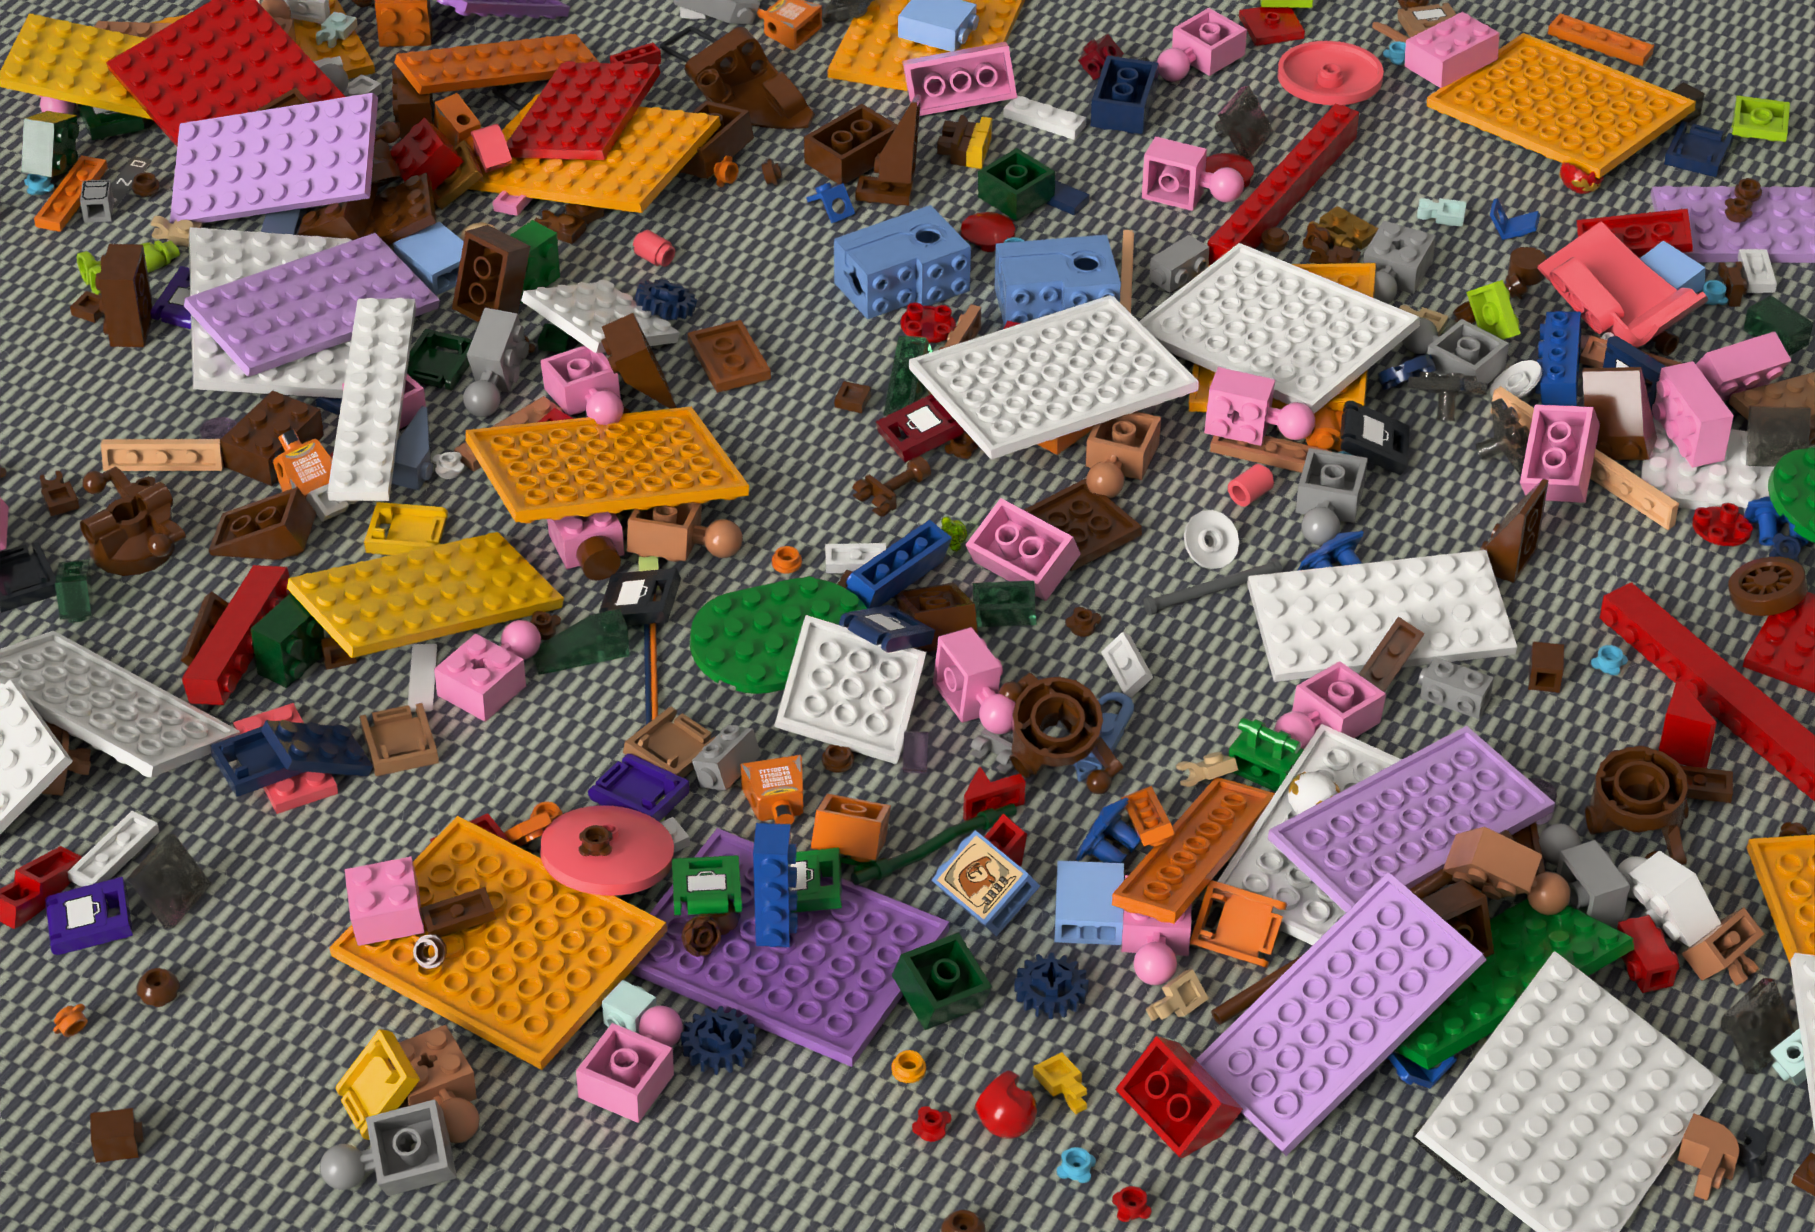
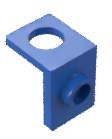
(828, 194)
(1515, 226)
(1414, 1073)

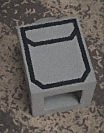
(97, 201)

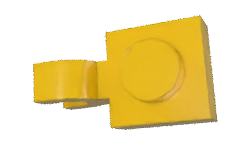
(1062, 1076)

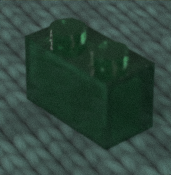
(1772, 316)
(1005, 603)

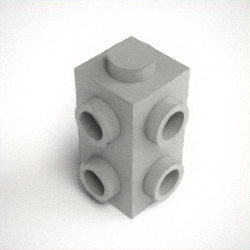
(1179, 263)
(1456, 687)
(720, 760)

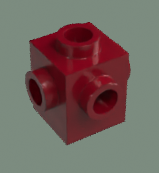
(1096, 53)

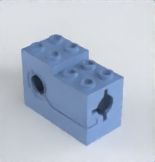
(902, 263)
(1053, 275)

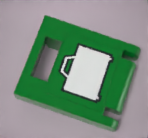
(706, 884)
(810, 893)

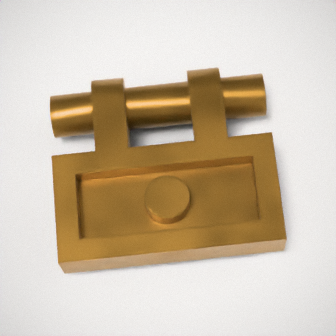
(1347, 229)

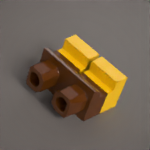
(966, 141)

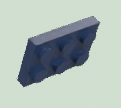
(316, 748)

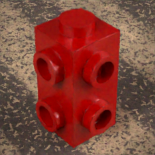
(1651, 961)

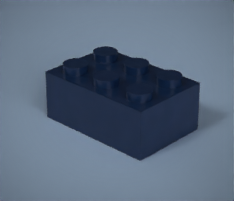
(1124, 94)

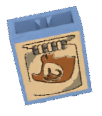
(985, 882)

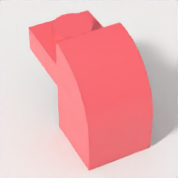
(491, 148)

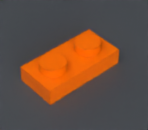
(528, 830)

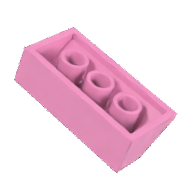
(961, 78)

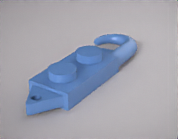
(1112, 731)

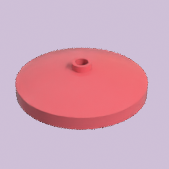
(1330, 73)
(638, 857)

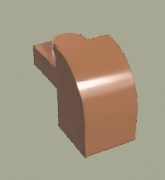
(1712, 1150)

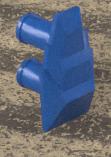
(1764, 513)
(1334, 550)
(1106, 824)

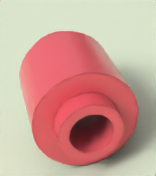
(653, 248)

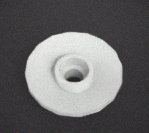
(1519, 378)
(1221, 536)

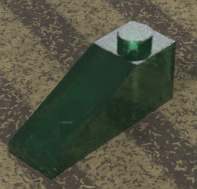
(904, 385)
(74, 590)
(587, 642)

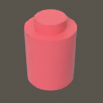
(1251, 485)

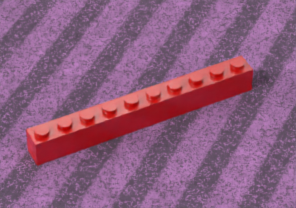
(1287, 182)
(1713, 683)

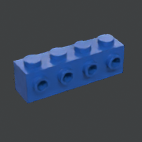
(1559, 358)
(899, 565)
(774, 884)

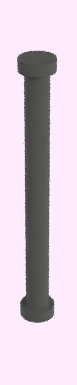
(1153, 604)

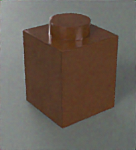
(1546, 667)
(115, 1135)

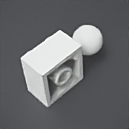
(1670, 896)

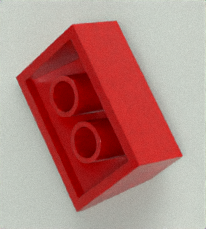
(1178, 1097)

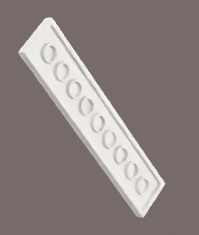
(372, 400)

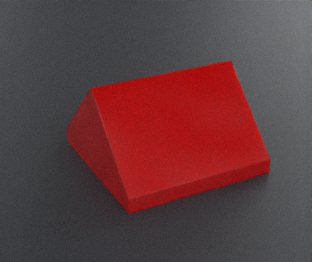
(1687, 729)

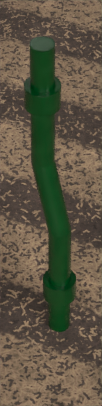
(884, 867)

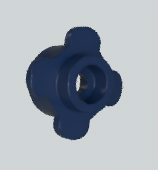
(1781, 541)

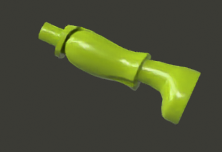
(156, 256)

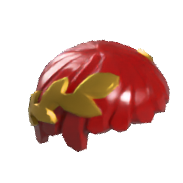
(1578, 180)

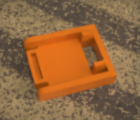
(1244, 925)

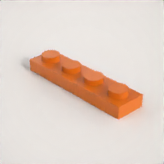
(1600, 39)
(67, 196)
(1148, 817)

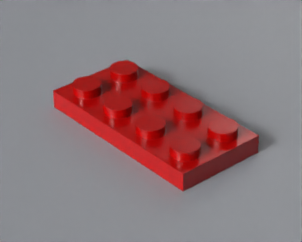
(1646, 230)

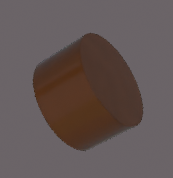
(1525, 263)
(598, 558)

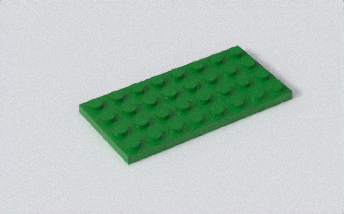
(1521, 947)

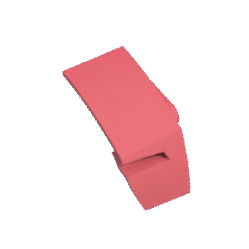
(1616, 288)

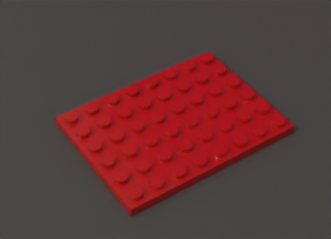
(217, 65)

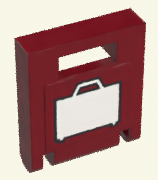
(924, 423)

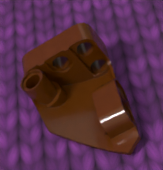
(740, 76)

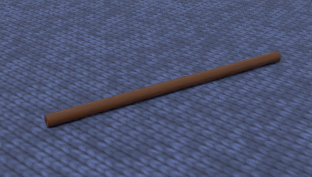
(1247, 997)

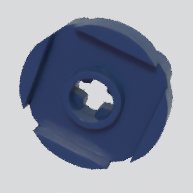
(1393, 376)

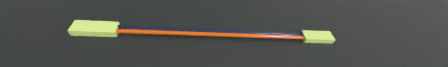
(650, 654)

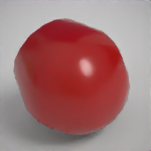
(1006, 1108)

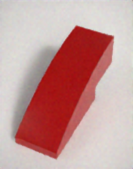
(34, 883)

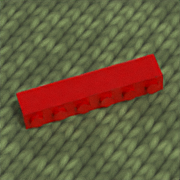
(230, 644)

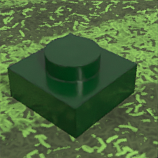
(553, 339)

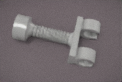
(999, 745)

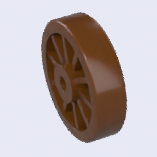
(1768, 586)

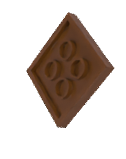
(402, 210)
(1088, 517)

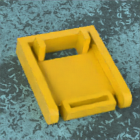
(410, 528)
(373, 1084)

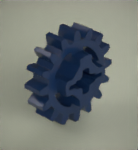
(665, 299)
(1067, 988)
(718, 1040)

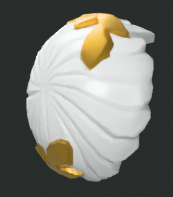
(1309, 790)

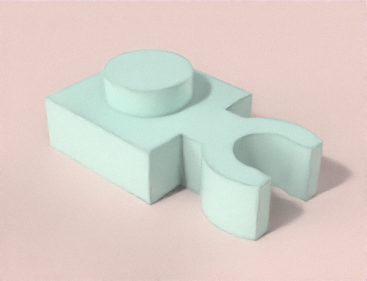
(334, 27)
(1446, 211)

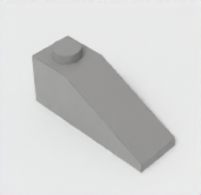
(725, 10)

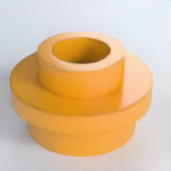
(908, 1067)

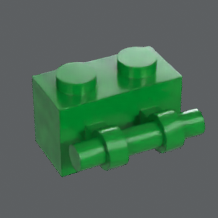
(1264, 754)

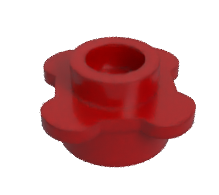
(931, 1131)
(1131, 1196)

